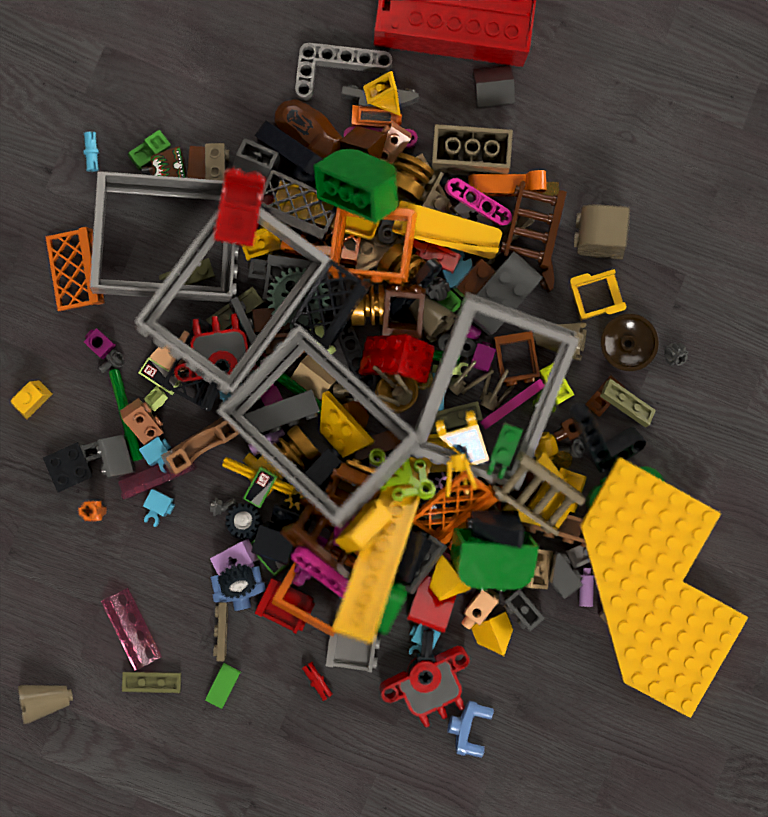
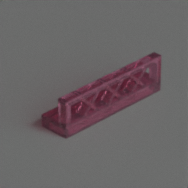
(148, 480)
(127, 631)

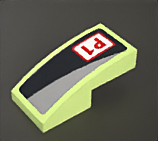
(156, 373)

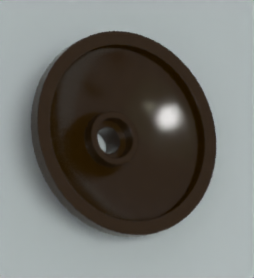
(641, 335)

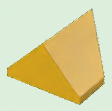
(383, 93)
(446, 581)
(494, 633)

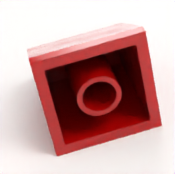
(428, 609)

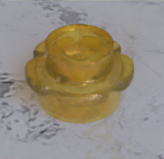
(562, 455)

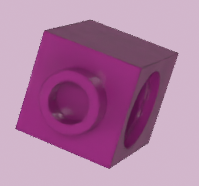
(107, 344)
(483, 356)

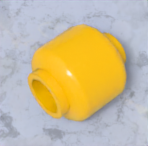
(548, 445)

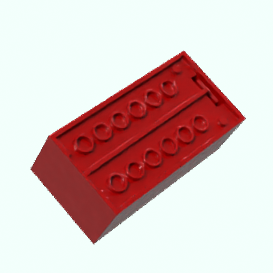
(458, 28)

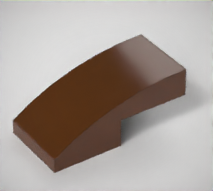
(596, 402)

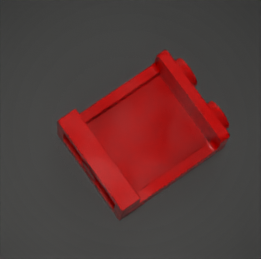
(280, 616)

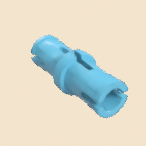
(91, 151)

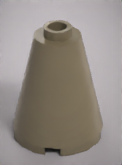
(436, 318)
(554, 344)
(42, 700)

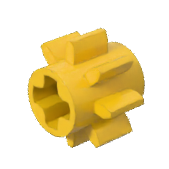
(291, 499)

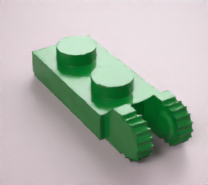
(504, 448)

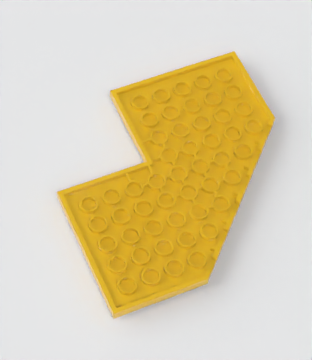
(640, 549)

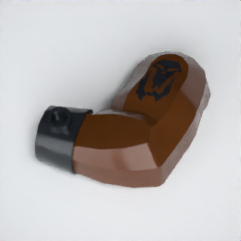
(309, 129)

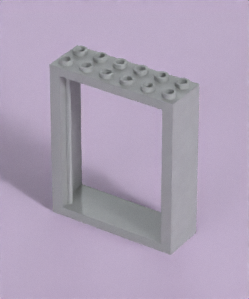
(158, 187)

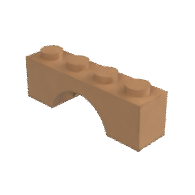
(187, 451)

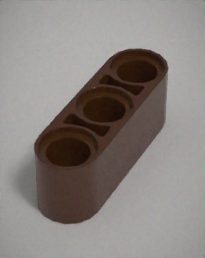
(385, 441)

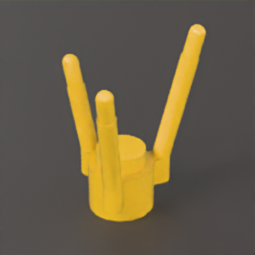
(460, 464)

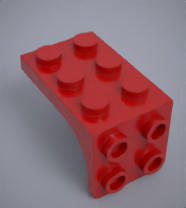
(239, 207)
(397, 355)

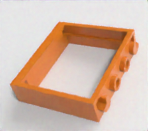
(399, 214)
(278, 599)

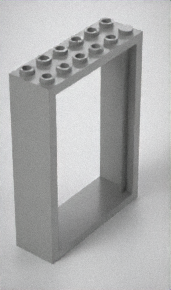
(471, 304)
(270, 370)
(226, 383)

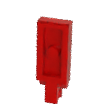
(446, 257)

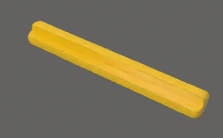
(251, 473)

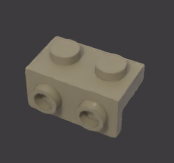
(216, 161)

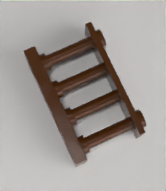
(552, 220)
(298, 537)

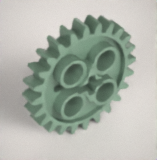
(277, 298)

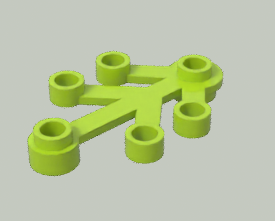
(405, 477)

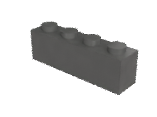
(284, 412)

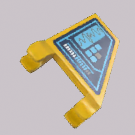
(465, 440)

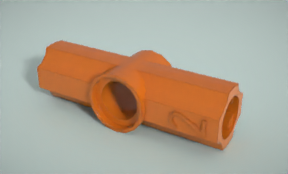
(92, 511)

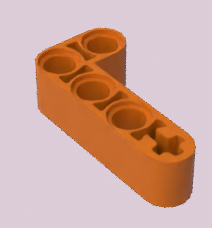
(505, 183)

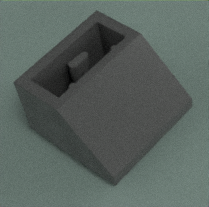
(256, 158)
(115, 456)
(562, 577)

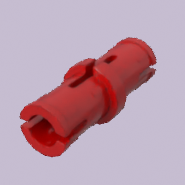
(317, 681)

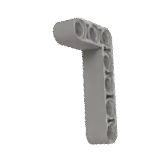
(335, 62)

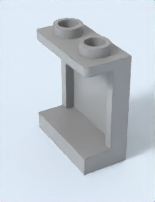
(352, 653)

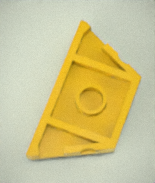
(341, 428)

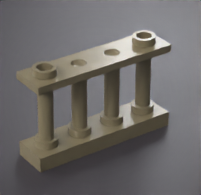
(541, 474)

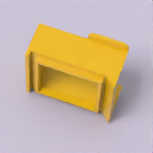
(585, 279)
(364, 527)

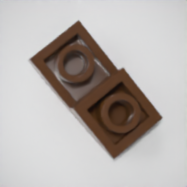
(547, 281)

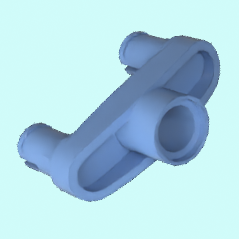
(242, 602)
(461, 727)

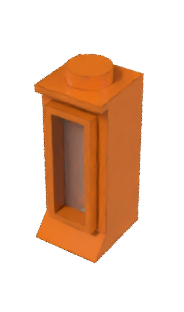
(373, 117)

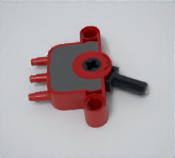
(217, 347)
(435, 688)

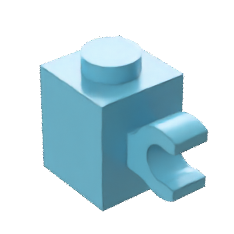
(153, 450)
(158, 504)
(416, 633)

